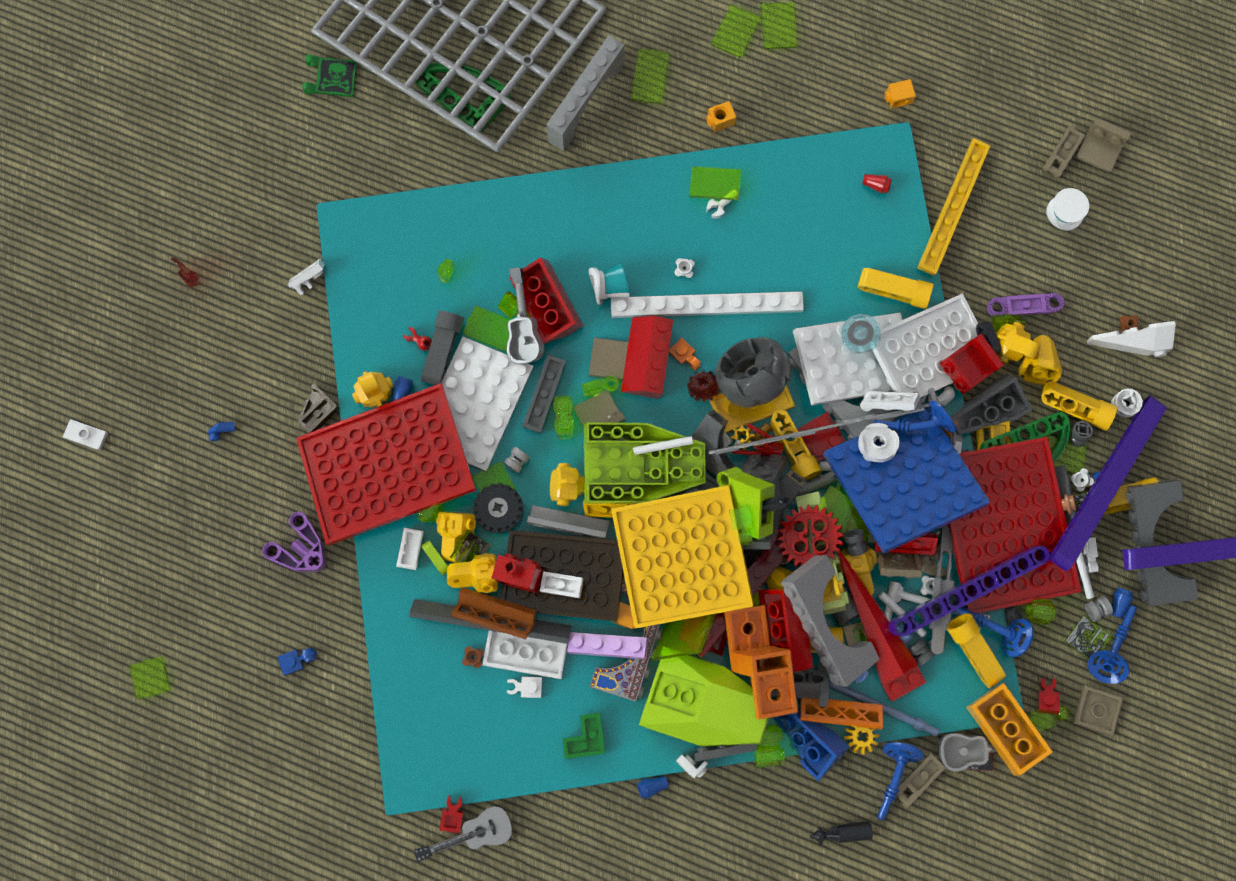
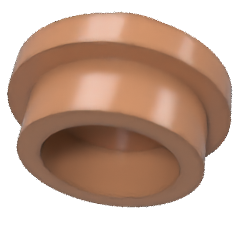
(1068, 503)

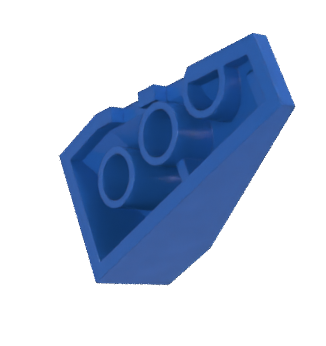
(814, 742)

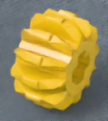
(862, 744)

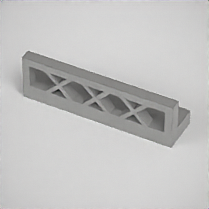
(568, 522)

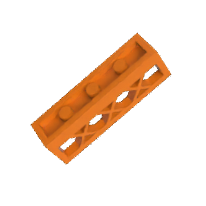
(842, 713)

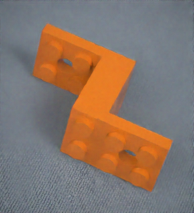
(765, 664)

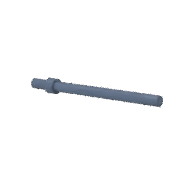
(917, 723)

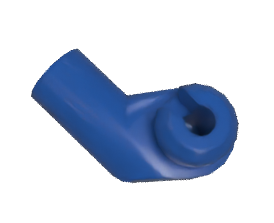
(219, 428)

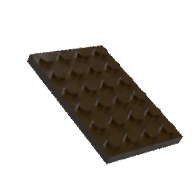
(584, 557)

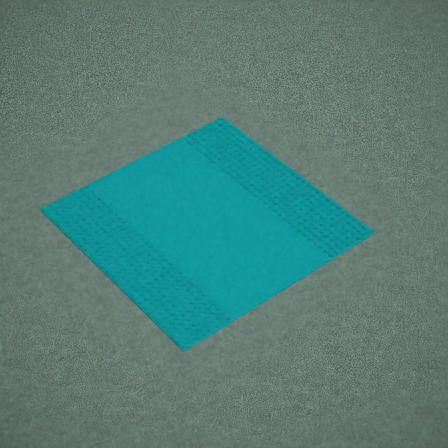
(794, 229)

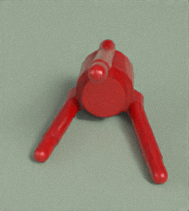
(768, 448)

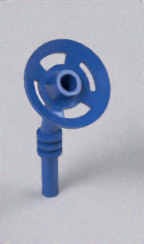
(939, 418)
(1009, 632)
(1110, 660)
(902, 758)

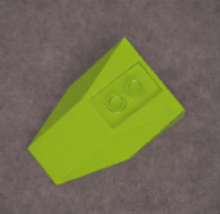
(619, 476)
(702, 704)

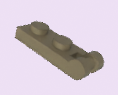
(1063, 151)
(920, 779)

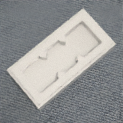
(85, 434)
(410, 549)

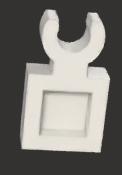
(1090, 554)
(530, 687)

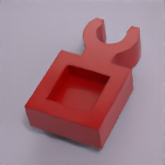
(1047, 699)
(451, 817)

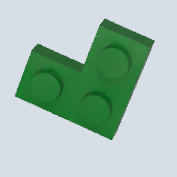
(591, 740)

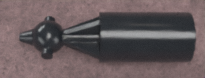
(845, 833)

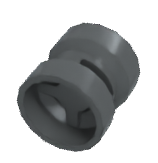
(1080, 433)
(855, 542)
(921, 652)

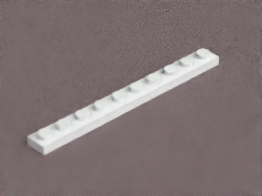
(707, 304)

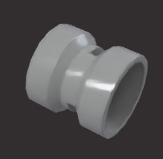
(516, 464)
(1099, 608)

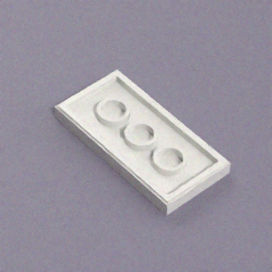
(525, 656)

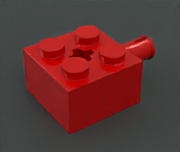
(517, 573)

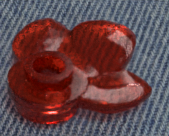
(187, 276)

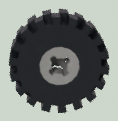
(503, 517)

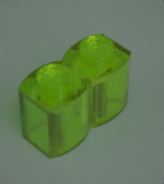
(563, 412)
(769, 751)

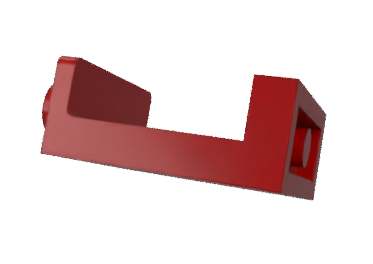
(971, 364)

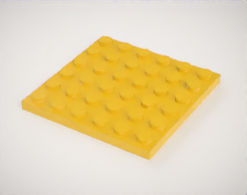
(682, 557)

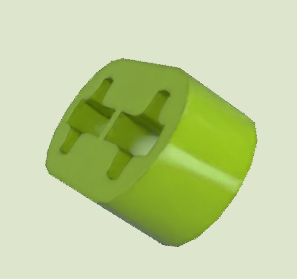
(435, 557)

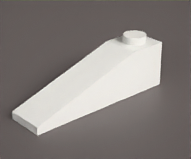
(1153, 340)

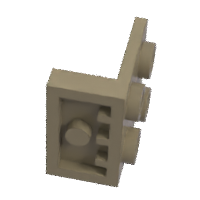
(1102, 145)
(599, 409)

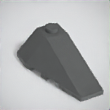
(995, 404)

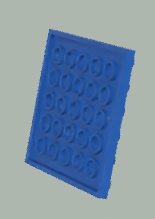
(912, 492)

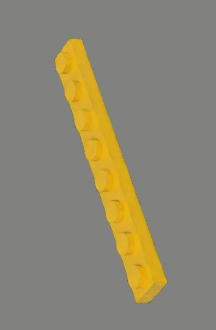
(953, 207)

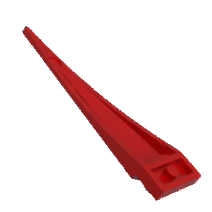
(896, 666)

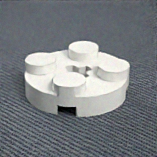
(878, 453)

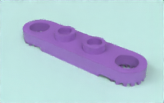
(1026, 304)

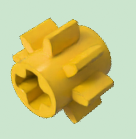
(743, 431)

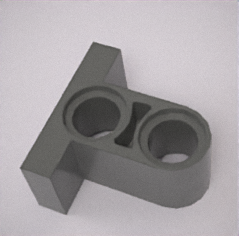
(812, 684)

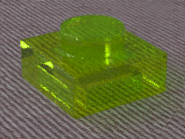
(445, 270)

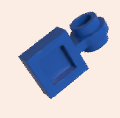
(292, 662)

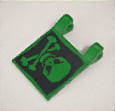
(333, 76)

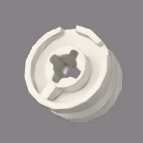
(1134, 400)

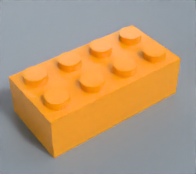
(1009, 729)

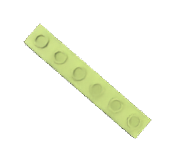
(813, 500)

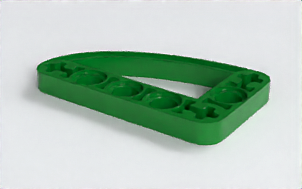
(476, 113)
(1031, 428)

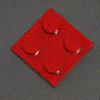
(822, 439)

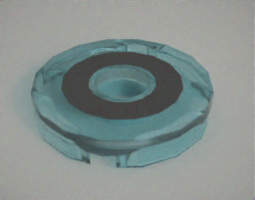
(856, 323)

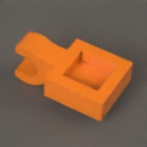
(683, 352)

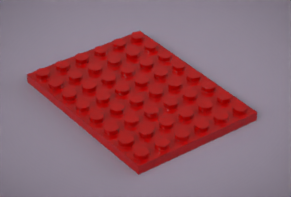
(385, 464)
(1021, 515)

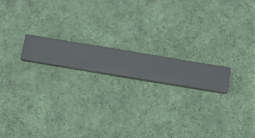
(442, 613)

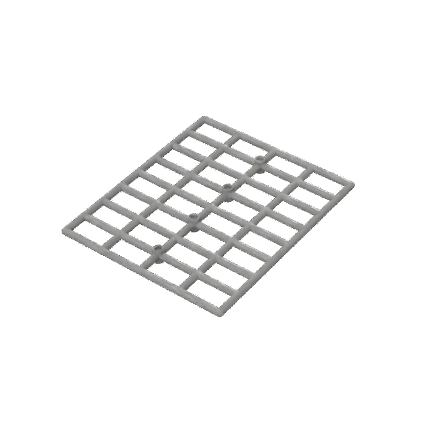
(482, 37)

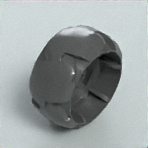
(747, 360)

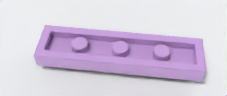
(607, 645)

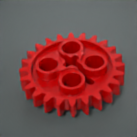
(792, 538)

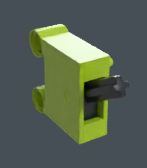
(755, 493)

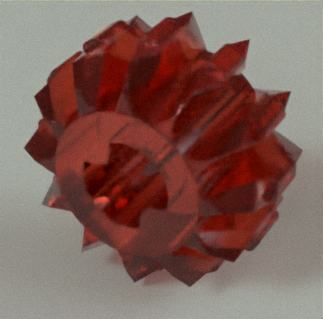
(703, 386)

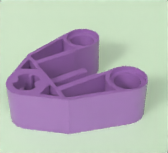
(286, 559)

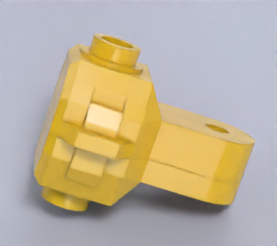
(1016, 343)
(372, 389)
(565, 484)
(452, 529)
(862, 566)
(474, 573)

